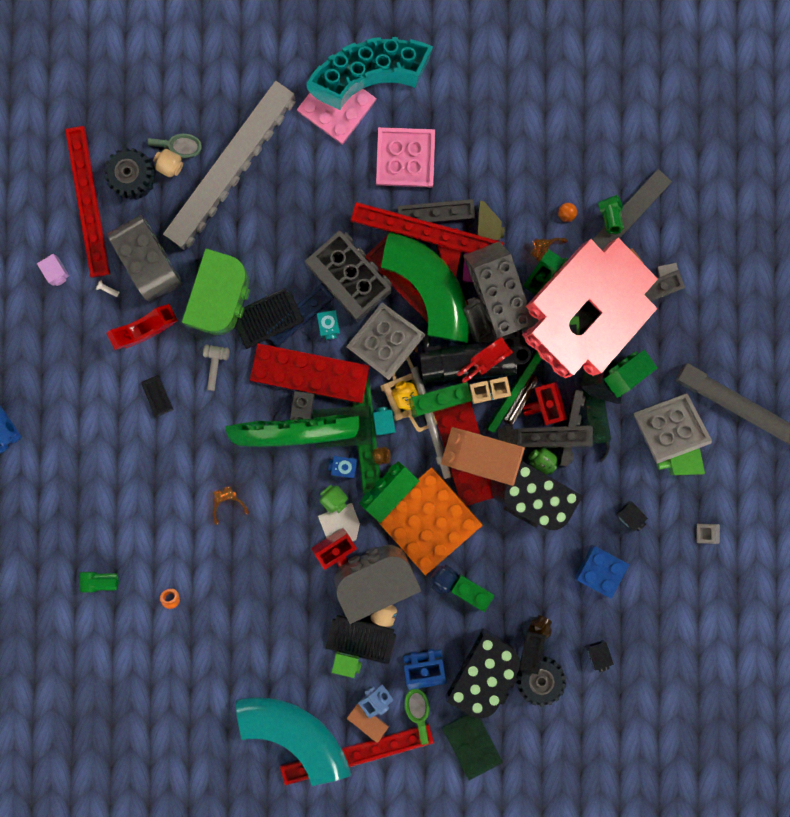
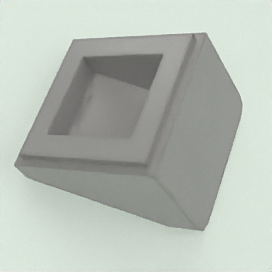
(708, 533)

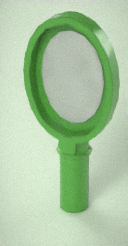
(417, 709)

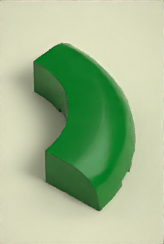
(433, 281)
(293, 431)

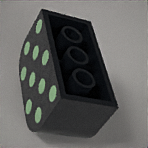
(537, 498)
(484, 676)

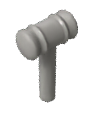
(215, 354)

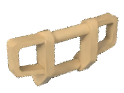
(398, 415)

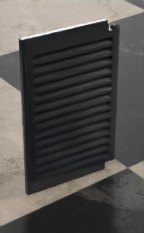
(264, 314)
(361, 639)

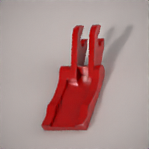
(486, 358)

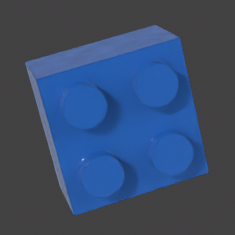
(601, 571)

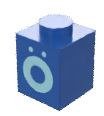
(343, 466)

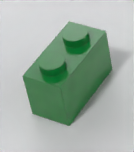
(543, 272)
(472, 593)

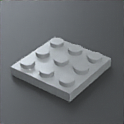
(385, 341)
(672, 428)

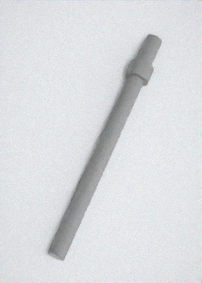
(431, 424)

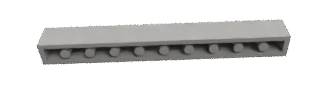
(230, 165)

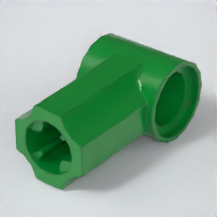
(611, 211)
(98, 581)

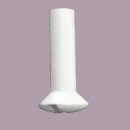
(107, 289)

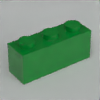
(630, 372)
(440, 399)
(388, 491)

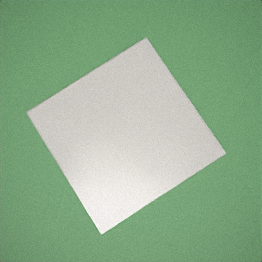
(345, 519)

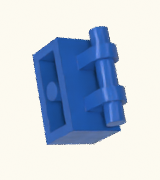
(426, 673)

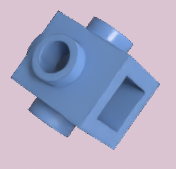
(375, 701)

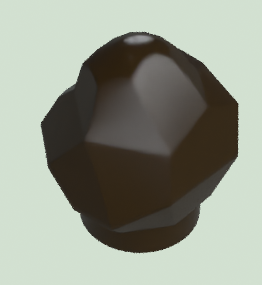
(541, 626)

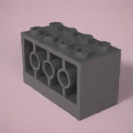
(344, 288)
(499, 289)

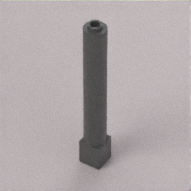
(699, 382)

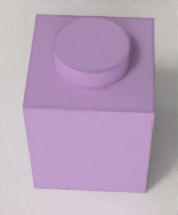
(53, 270)

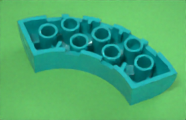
(367, 65)
(297, 732)

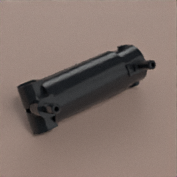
(445, 362)

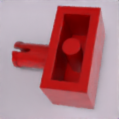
(548, 403)
(334, 549)

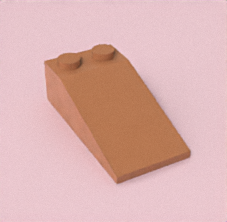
(482, 456)

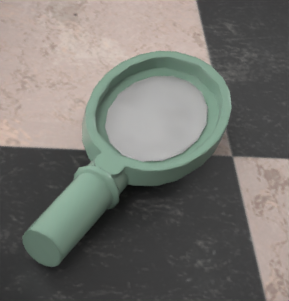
(182, 144)

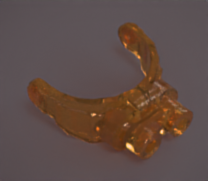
(542, 246)
(225, 495)

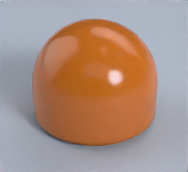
(567, 212)
(170, 604)

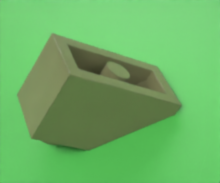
(488, 223)

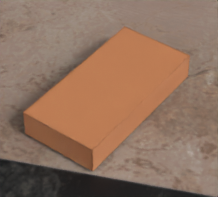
(373, 727)

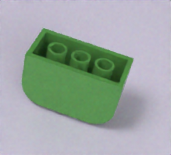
(217, 294)

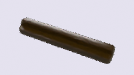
(520, 401)

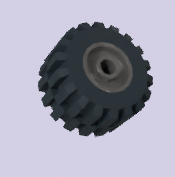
(130, 173)
(544, 687)

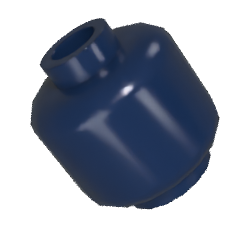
(443, 579)

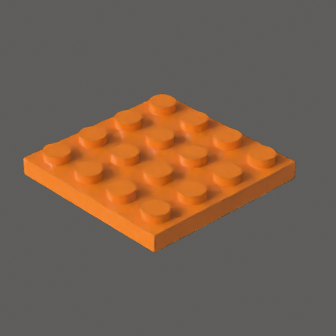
(430, 522)

